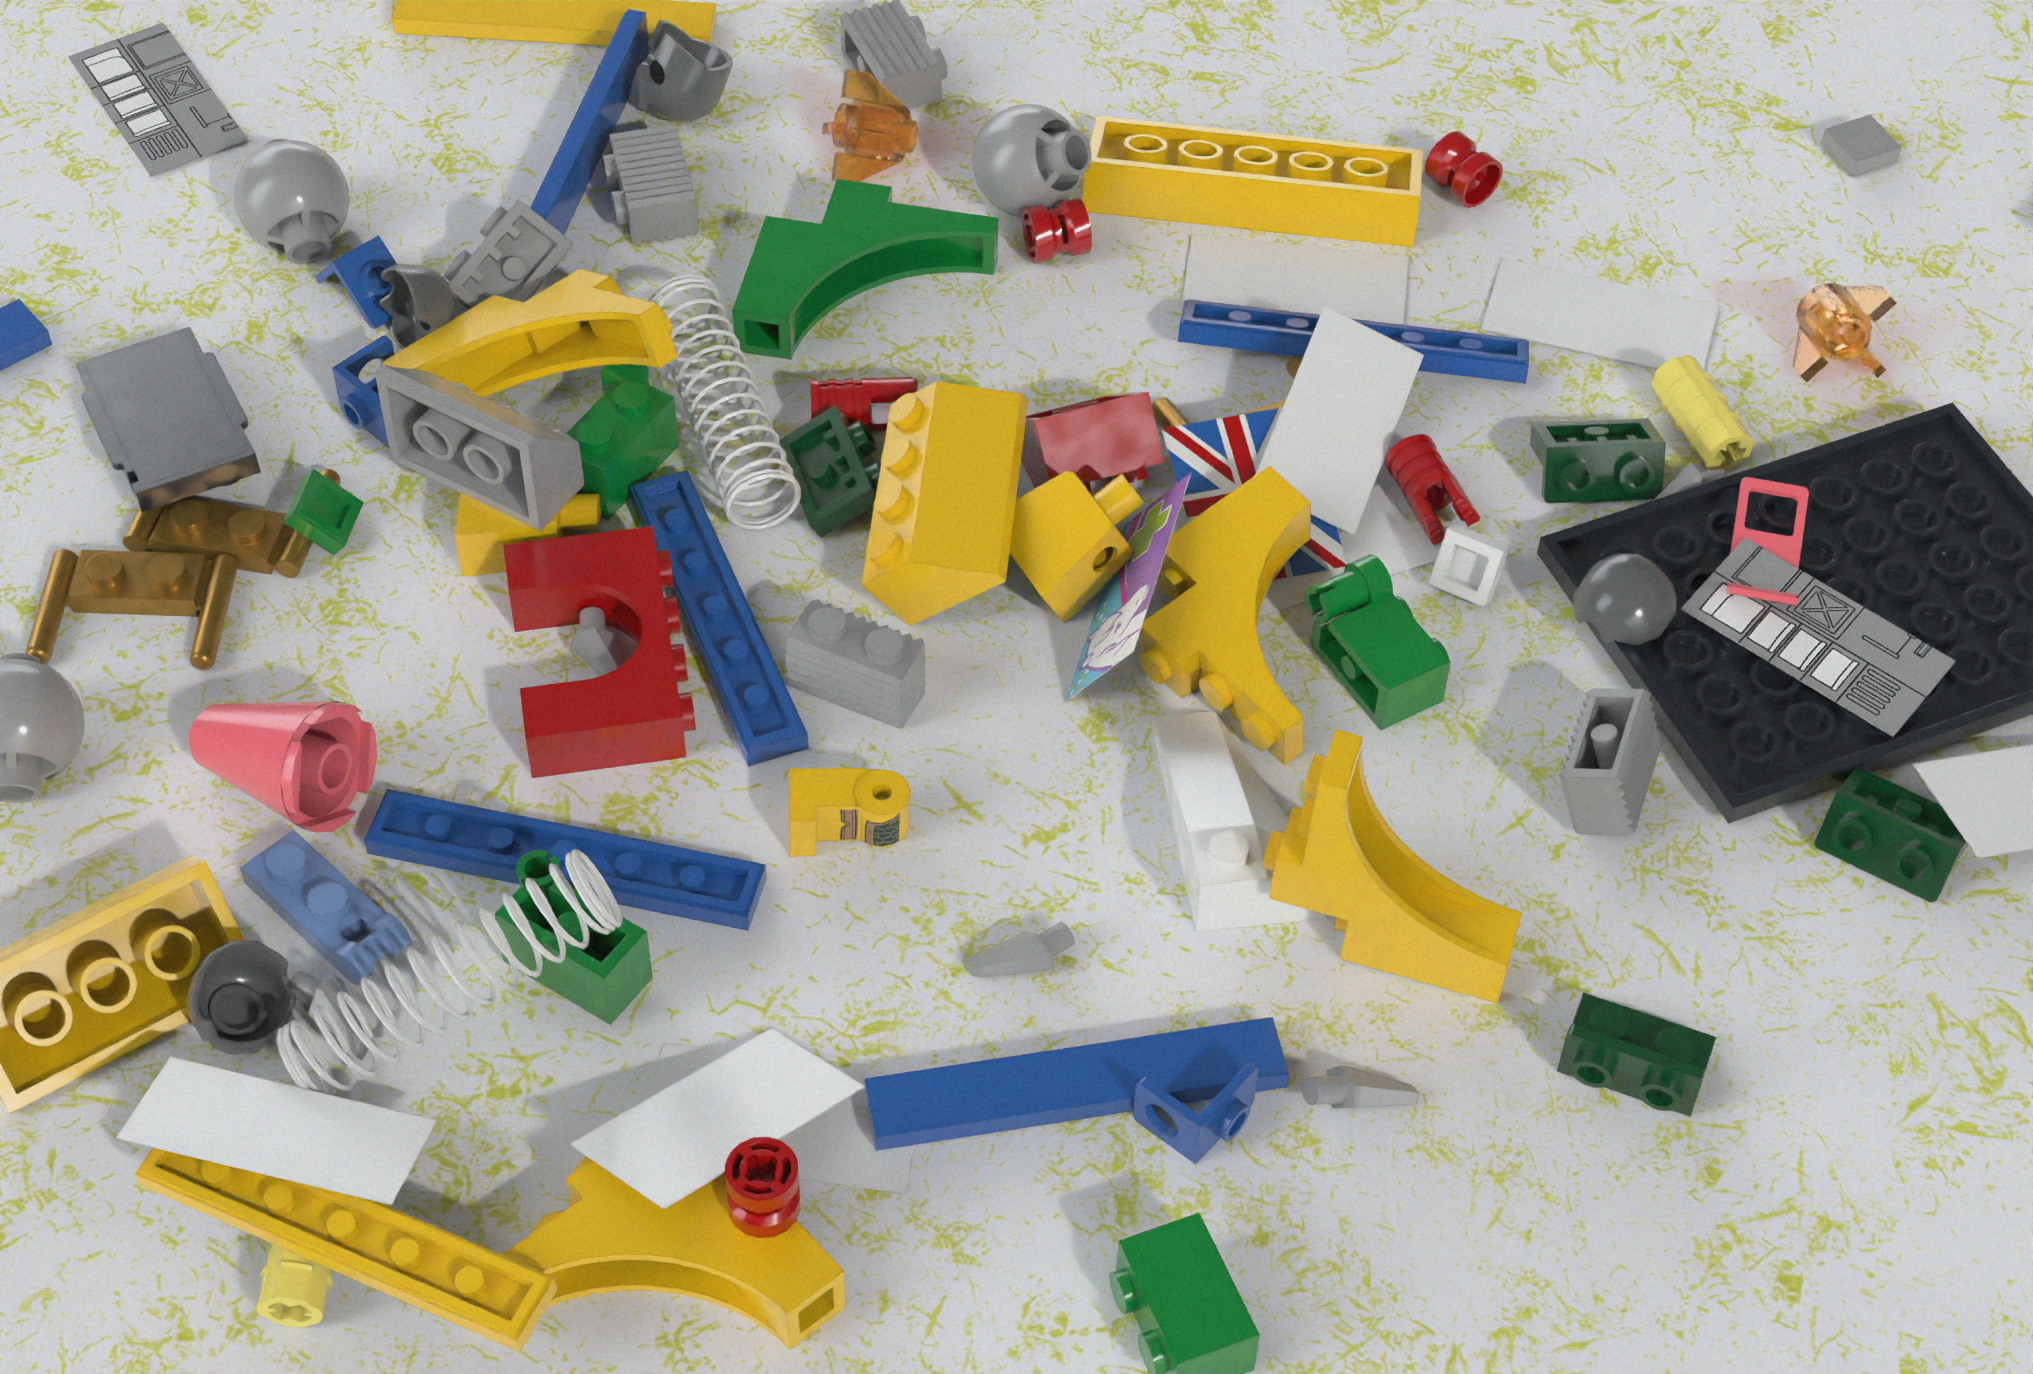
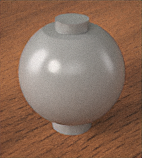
(1029, 158)
(292, 199)
(38, 726)

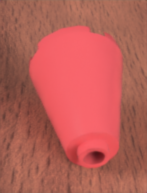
(290, 756)

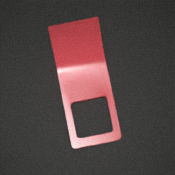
(1783, 546)

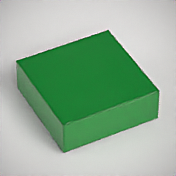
(323, 512)

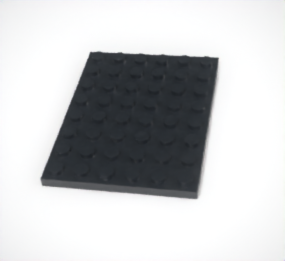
(1897, 519)

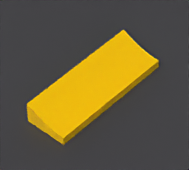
(1254, 181)

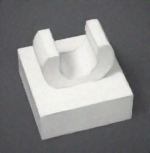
(1469, 565)

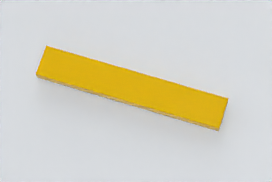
(547, 20)
(364, 1243)

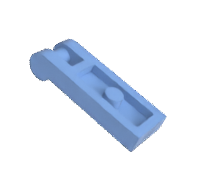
(324, 907)

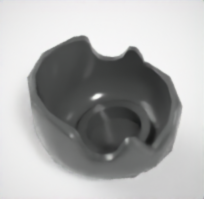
(417, 302)
(1626, 599)
(241, 997)

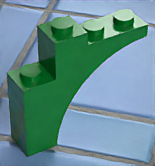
(863, 242)

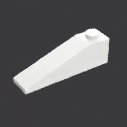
(1220, 824)

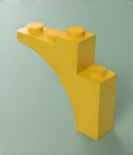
(559, 330)
(1216, 587)
(1384, 897)
(628, 1243)

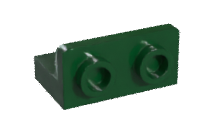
(1599, 460)
(833, 469)
(1891, 834)
(1636, 1054)

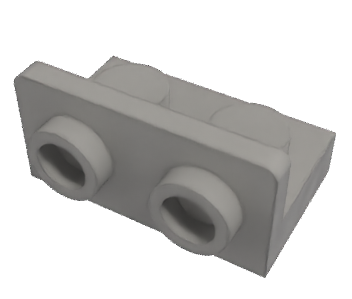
(512, 259)

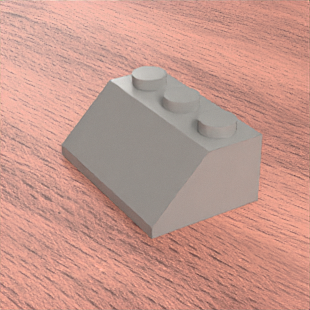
(478, 446)

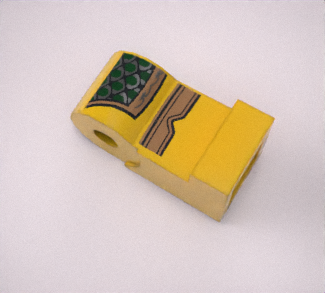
(846, 806)

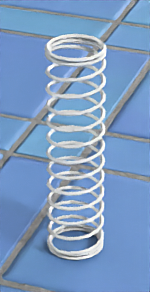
(730, 490)
(603, 909)

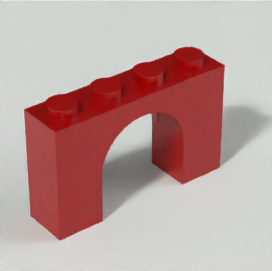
(636, 708)

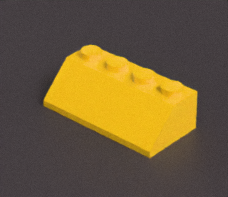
(944, 498)
(106, 978)

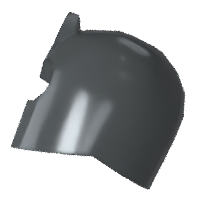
(680, 75)

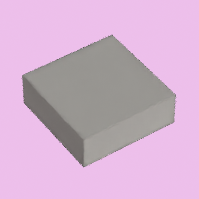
(1861, 145)

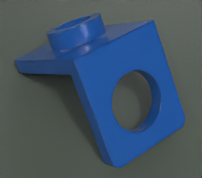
(361, 277)
(359, 400)
(1201, 1131)

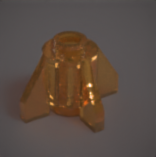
(871, 130)
(1838, 326)

